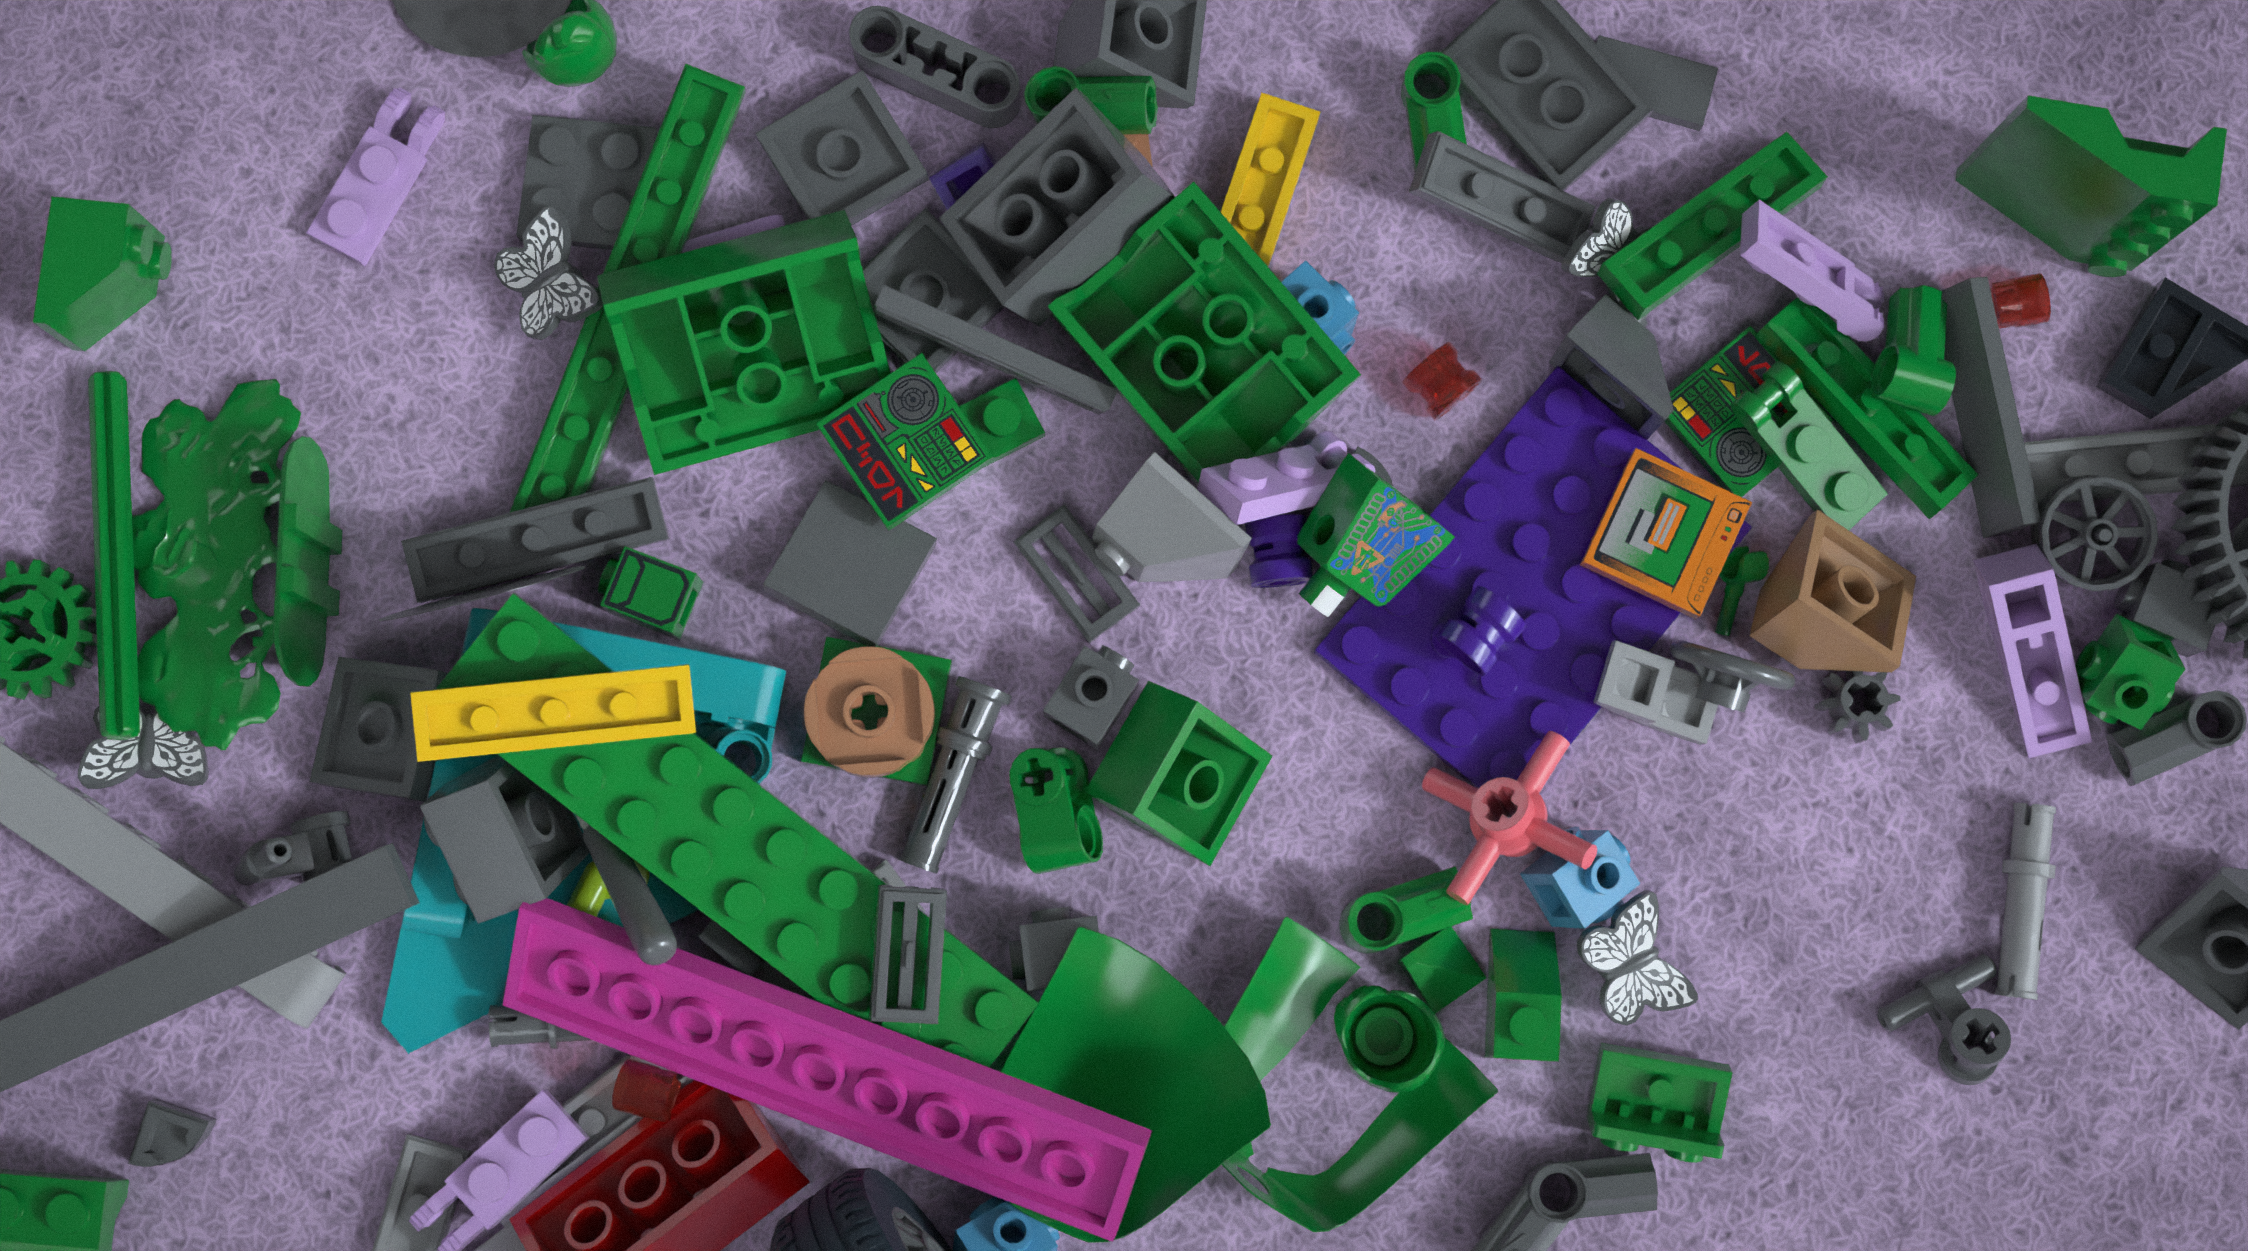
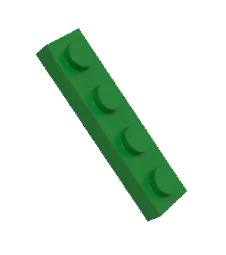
(1709, 226)
(1891, 434)

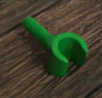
(1738, 569)

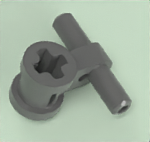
(312, 849)
(1942, 999)

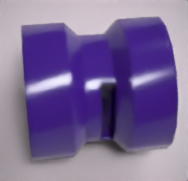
(1276, 552)
(1481, 630)

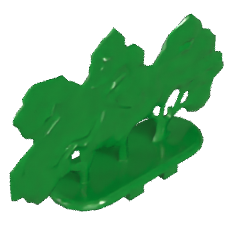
(211, 543)

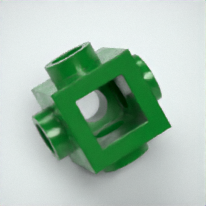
(2128, 673)

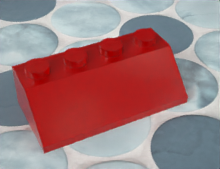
(670, 1182)

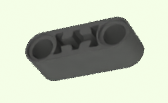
(929, 44)

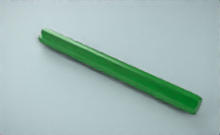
(113, 556)

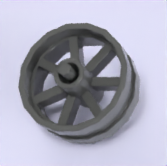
(2097, 532)

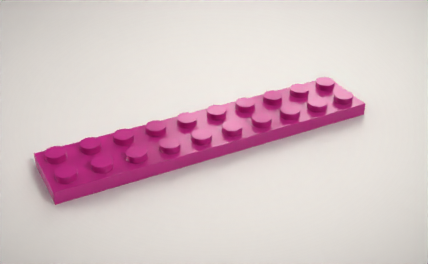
(827, 1068)

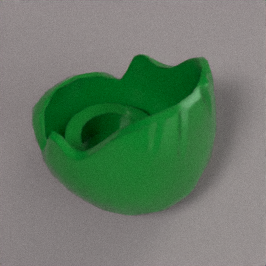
(574, 46)
(1389, 1037)

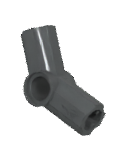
(1596, 1189)

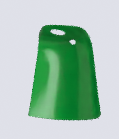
(1267, 1022)
(1149, 1052)

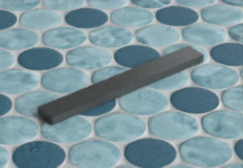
(203, 964)

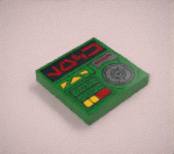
(1709, 426)
(905, 441)

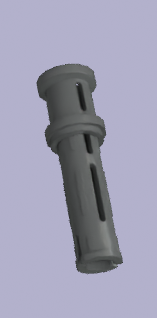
(962, 743)

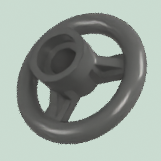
(1728, 678)

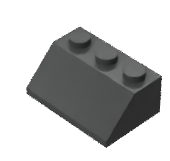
(1055, 208)

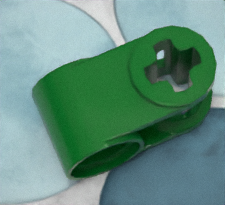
(1055, 815)

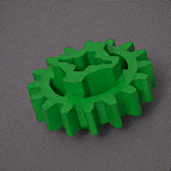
(44, 612)

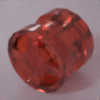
(1442, 380)

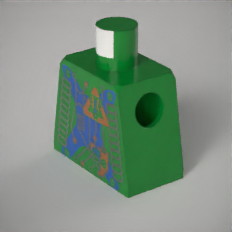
(1366, 539)

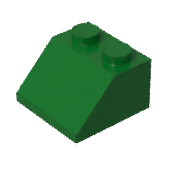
(96, 269)
(1179, 772)

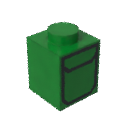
(649, 592)

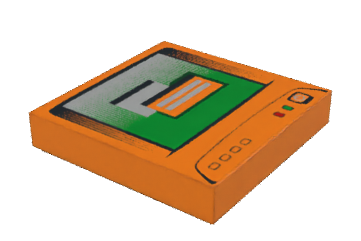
(1666, 533)

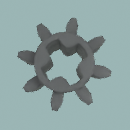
(1840, 700)

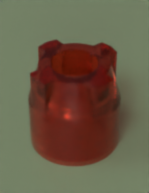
(2021, 301)
(645, 1090)

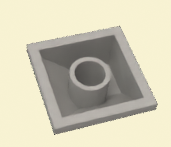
(1167, 530)

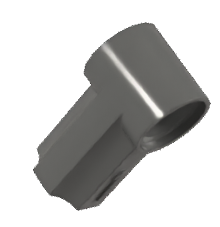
(2174, 737)

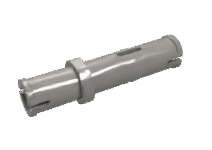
(2025, 900)

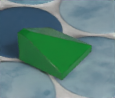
(1441, 969)

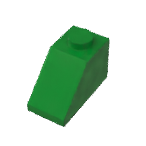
(1523, 996)

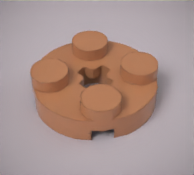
(841, 688)

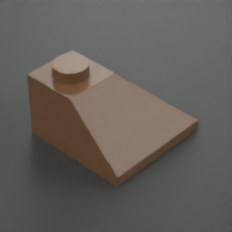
(1834, 602)

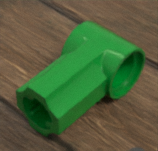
(1124, 100)
(1437, 114)
(1912, 363)
(1409, 910)

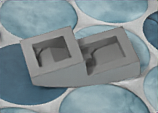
(1654, 693)

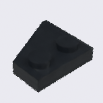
(2173, 350)

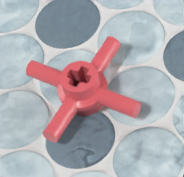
(1514, 835)

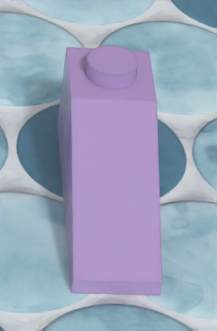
(2033, 648)

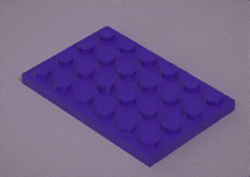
(1521, 533)

